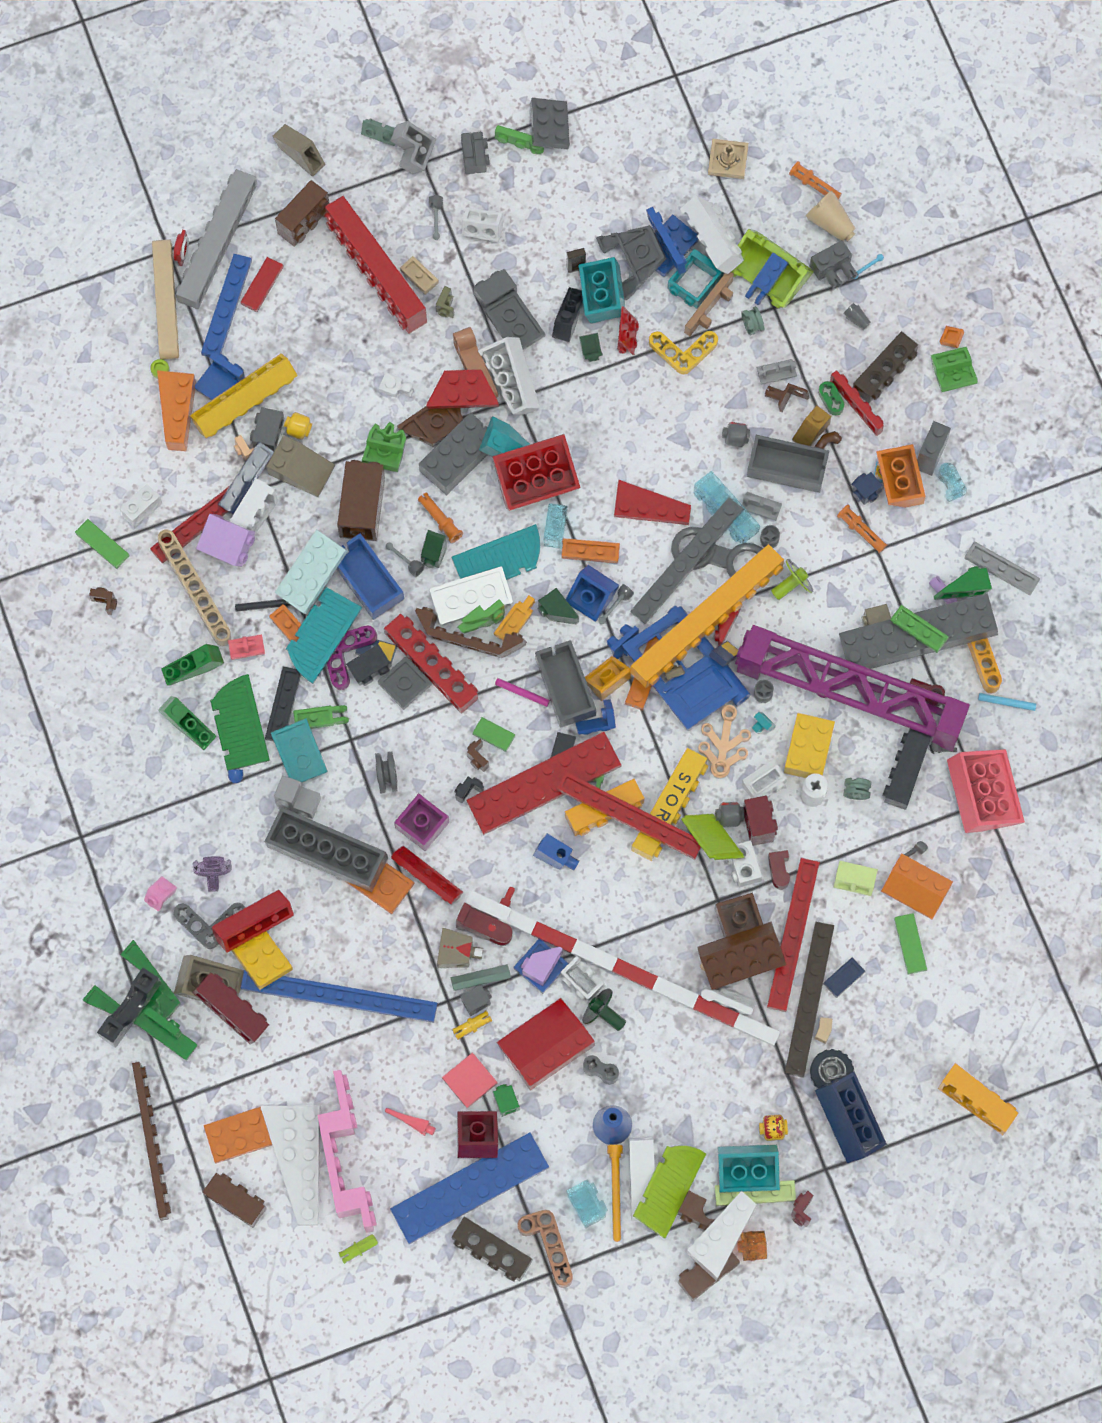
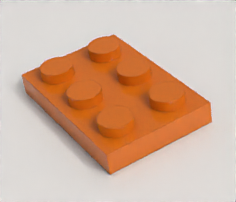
(237, 1135)

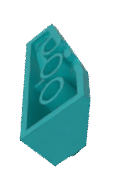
(501, 438)

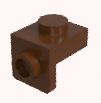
(104, 596)
(476, 758)

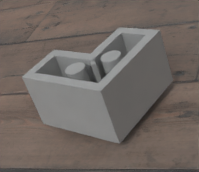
(416, 146)
(296, 798)

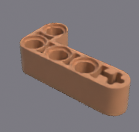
(468, 353)
(551, 1249)

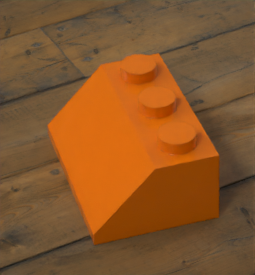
(901, 476)
(917, 886)

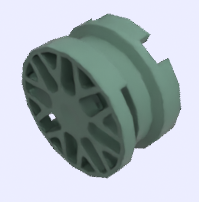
(752, 320)
(857, 789)

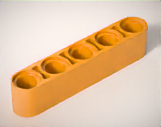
(985, 673)

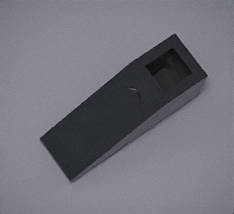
(568, 315)

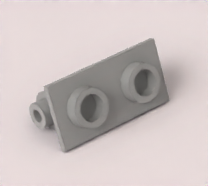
(777, 371)
(761, 506)

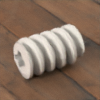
(811, 783)

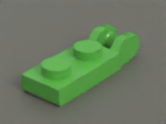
(519, 139)
(321, 716)

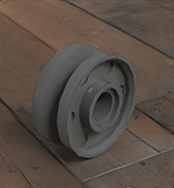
(386, 772)

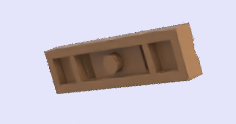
(700, 316)

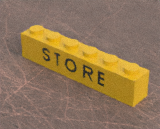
(673, 799)

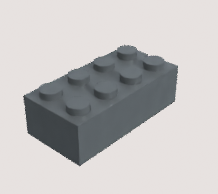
(455, 455)
(787, 463)
(565, 684)

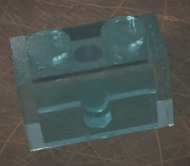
(555, 525)
(586, 1203)

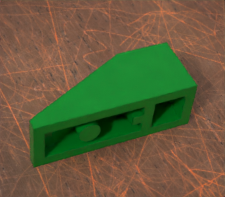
(970, 584)

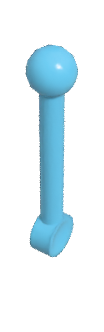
(880, 257)

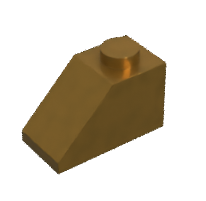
(812, 427)

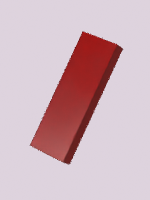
(262, 284)

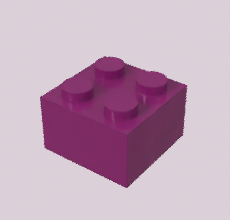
(421, 822)

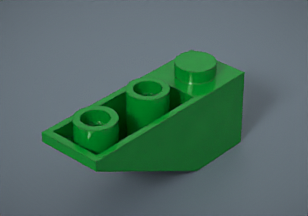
(193, 664)
(187, 722)

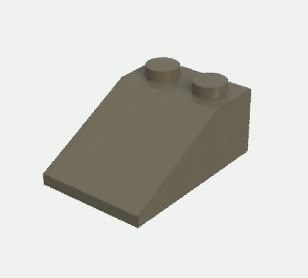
(299, 466)
(194, 970)

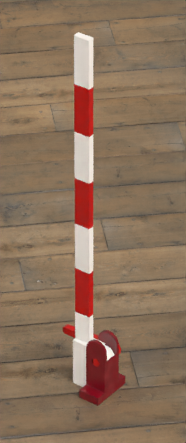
(493, 922)

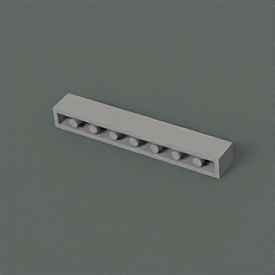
(216, 239)

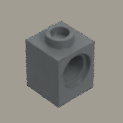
(476, 999)

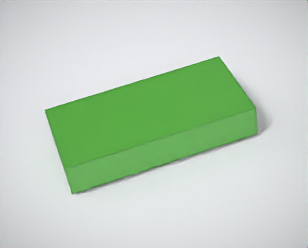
(493, 734)

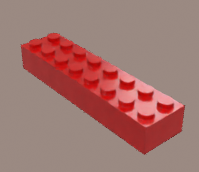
(375, 264)

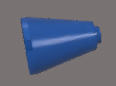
(612, 1131)

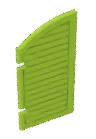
(669, 1188)

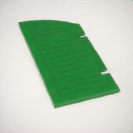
(239, 724)

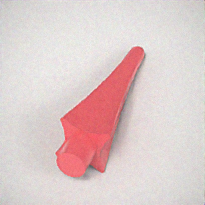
(421, 1125)

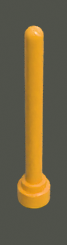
(615, 1153)

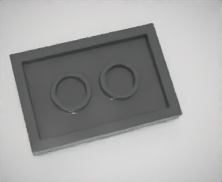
(549, 123)
(514, 320)

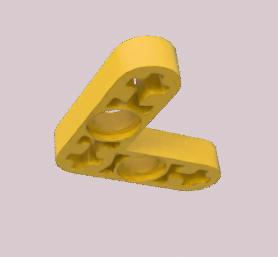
(685, 357)

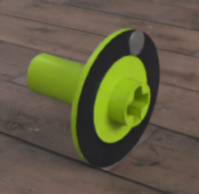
(798, 577)

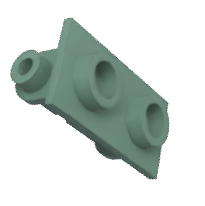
(374, 130)

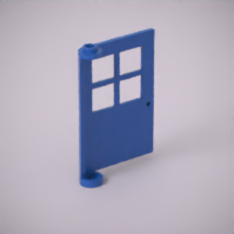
(703, 686)

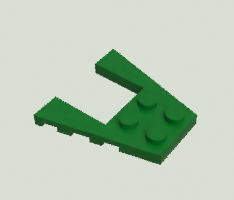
(162, 999)

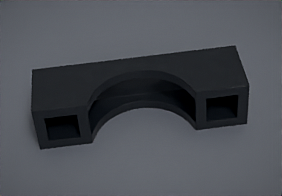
(121, 1020)

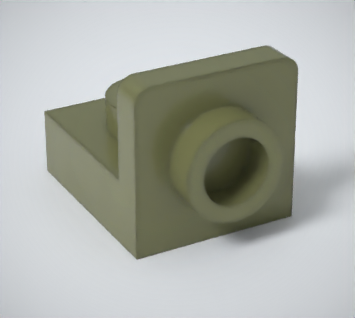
(444, 302)

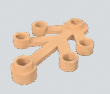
(724, 744)

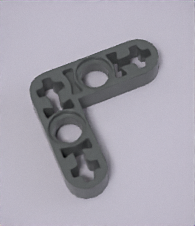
(205, 930)

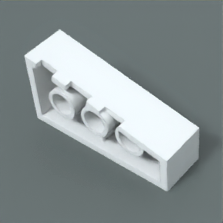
(713, 233)
(719, 1239)

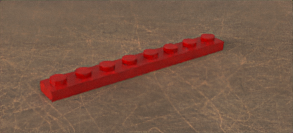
(629, 815)
(793, 934)

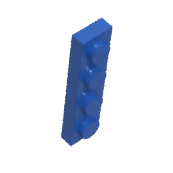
(664, 236)

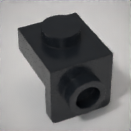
(464, 789)

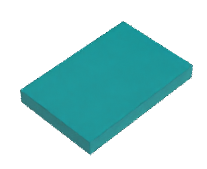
(299, 751)

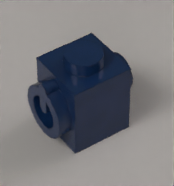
(866, 488)

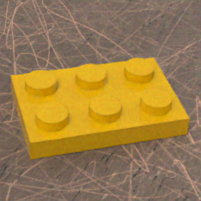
(262, 960)

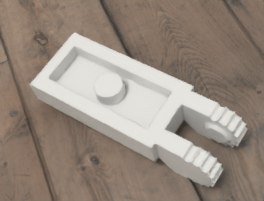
(729, 998)

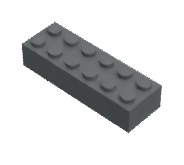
(326, 849)

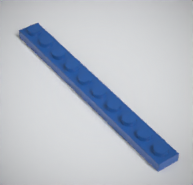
(346, 997)

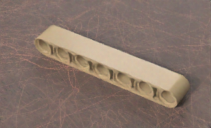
(165, 299)
(191, 579)

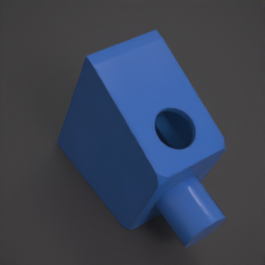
(548, 850)

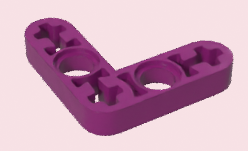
(342, 648)

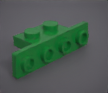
(165, 1032)

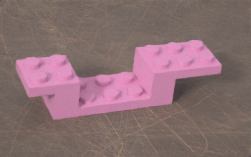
(337, 1125)

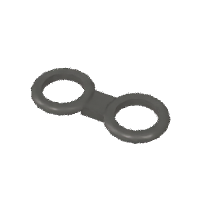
(717, 555)

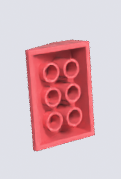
(985, 790)

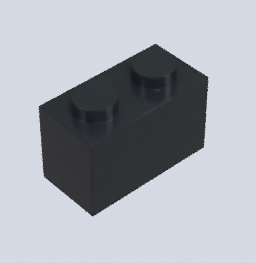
(369, 665)

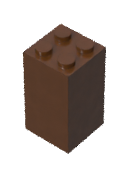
(361, 500)

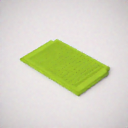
(712, 837)

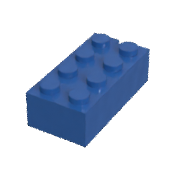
(369, 578)

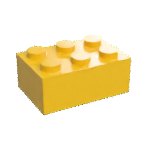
(809, 746)

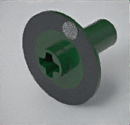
(599, 1008)

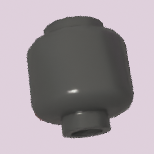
(736, 434)
(729, 814)

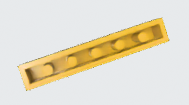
(243, 395)

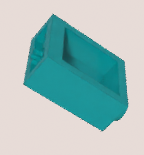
(707, 266)

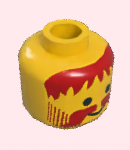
(773, 1127)

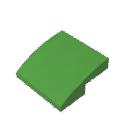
(954, 369)

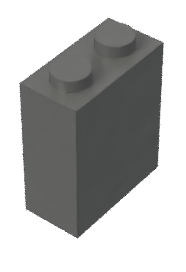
(933, 447)

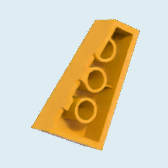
(978, 1099)

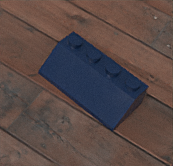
(850, 1117)

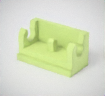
(855, 878)

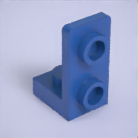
(603, 723)

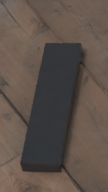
(283, 701)

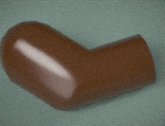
(827, 438)

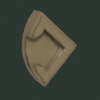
(674, 672)

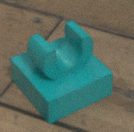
(763, 722)

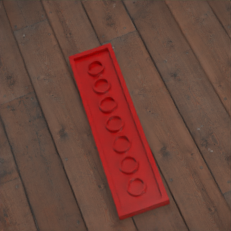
(540, 783)

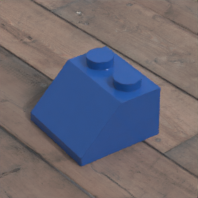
(591, 592)

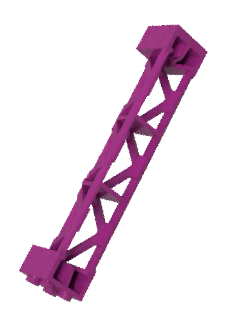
(752, 662)

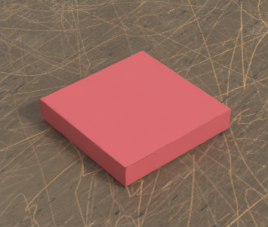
(469, 1080)

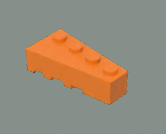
(177, 400)

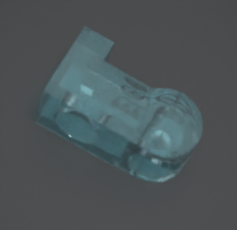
(952, 481)

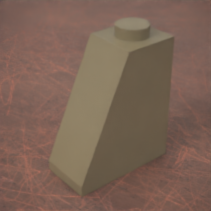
(299, 149)

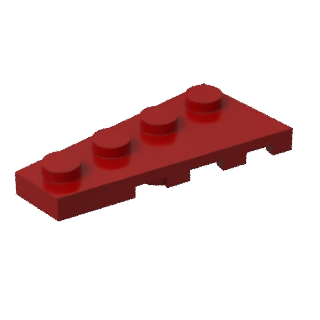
(646, 505)

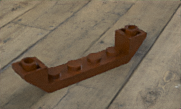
(510, 644)

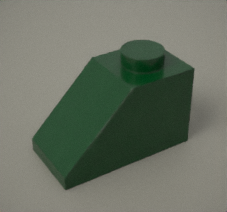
(433, 549)
(557, 608)

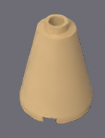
(832, 217)

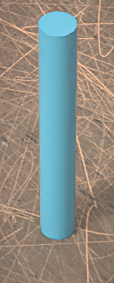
(1007, 701)

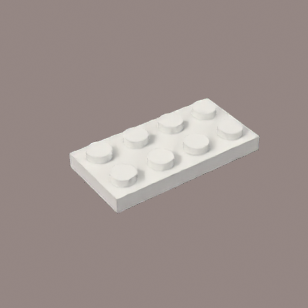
(462, 596)

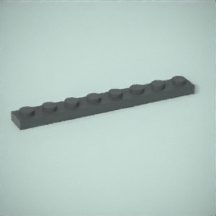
(687, 560)

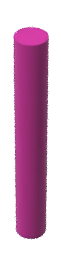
(522, 692)

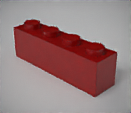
(252, 921)

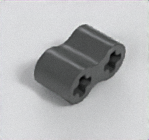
(601, 1069)

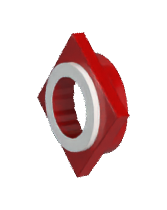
(181, 247)

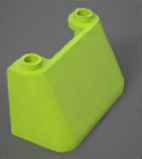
(755, 253)

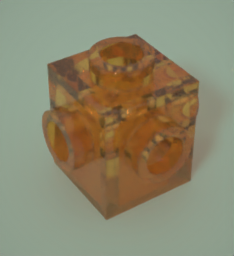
(753, 1245)

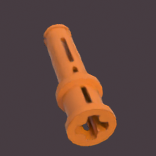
(806, 179)
(853, 522)
(445, 524)

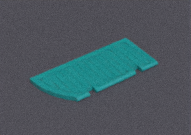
(511, 552)
(321, 633)

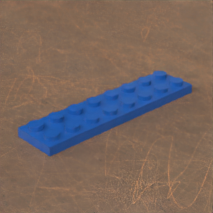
(469, 1188)

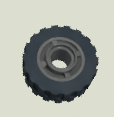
(827, 1059)

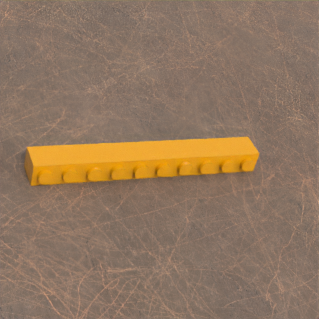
(706, 616)

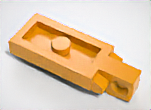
(515, 618)

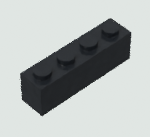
(907, 768)

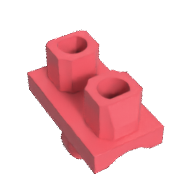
(246, 647)

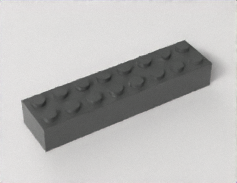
(887, 643)

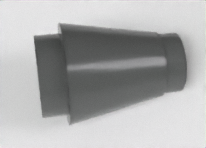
(857, 316)

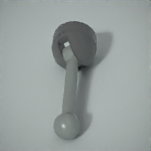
(436, 203)
(415, 567)
(624, 593)

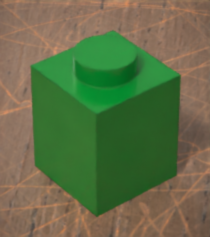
(506, 1100)

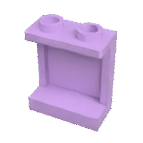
(226, 540)

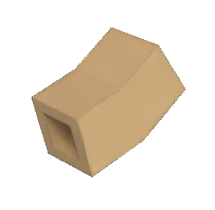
(824, 1030)

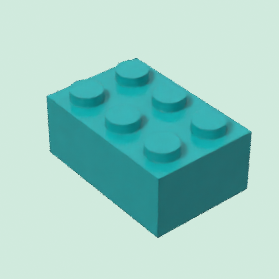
(602, 289)

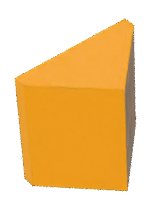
(608, 677)

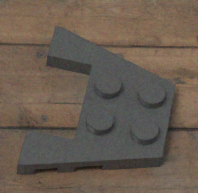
(641, 251)

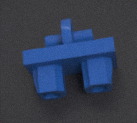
(616, 645)

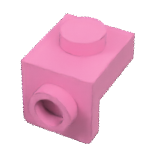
(159, 893)

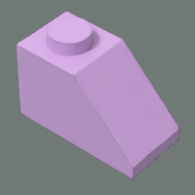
(541, 964)

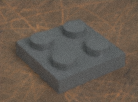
(404, 683)

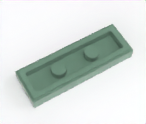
(480, 977)

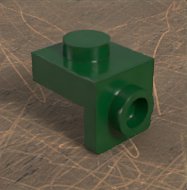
(590, 347)

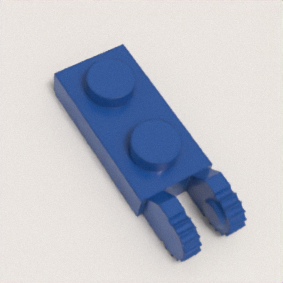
(767, 277)

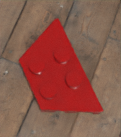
(462, 390)

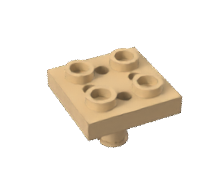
(728, 152)

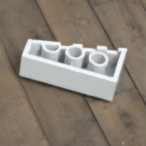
(512, 374)
(255, 506)
(641, 1168)

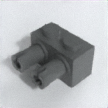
(832, 259)

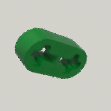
(827, 400)

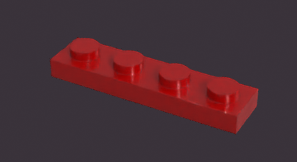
(862, 408)
(426, 875)

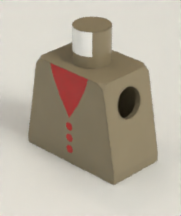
(456, 950)

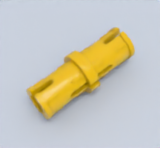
(472, 1025)

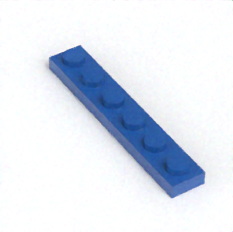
(226, 305)

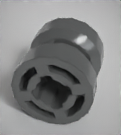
(772, 533)
(763, 687)

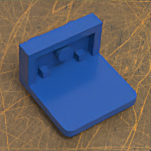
(219, 376)

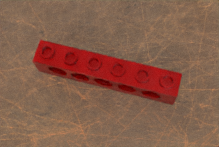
(460, 700)

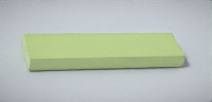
(785, 1194)

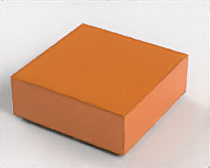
(951, 336)

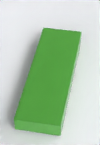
(102, 543)
(919, 628)
(910, 943)

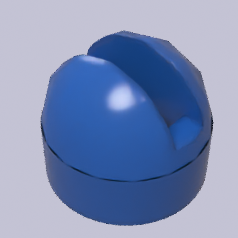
(235, 776)

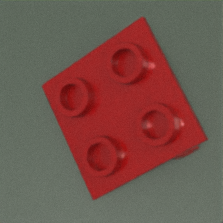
(627, 332)

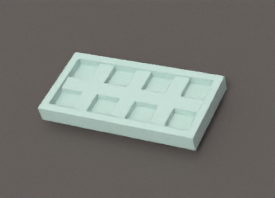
(311, 571)

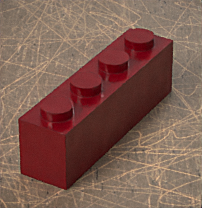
(230, 1008)

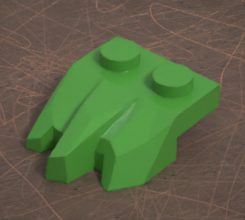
(385, 447)
(479, 618)

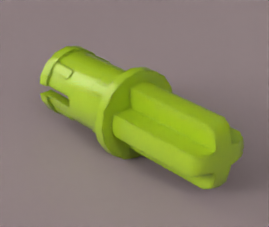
(358, 1248)

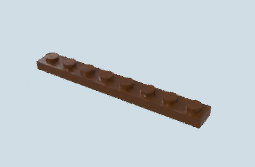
(153, 1149)

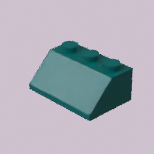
(748, 1168)

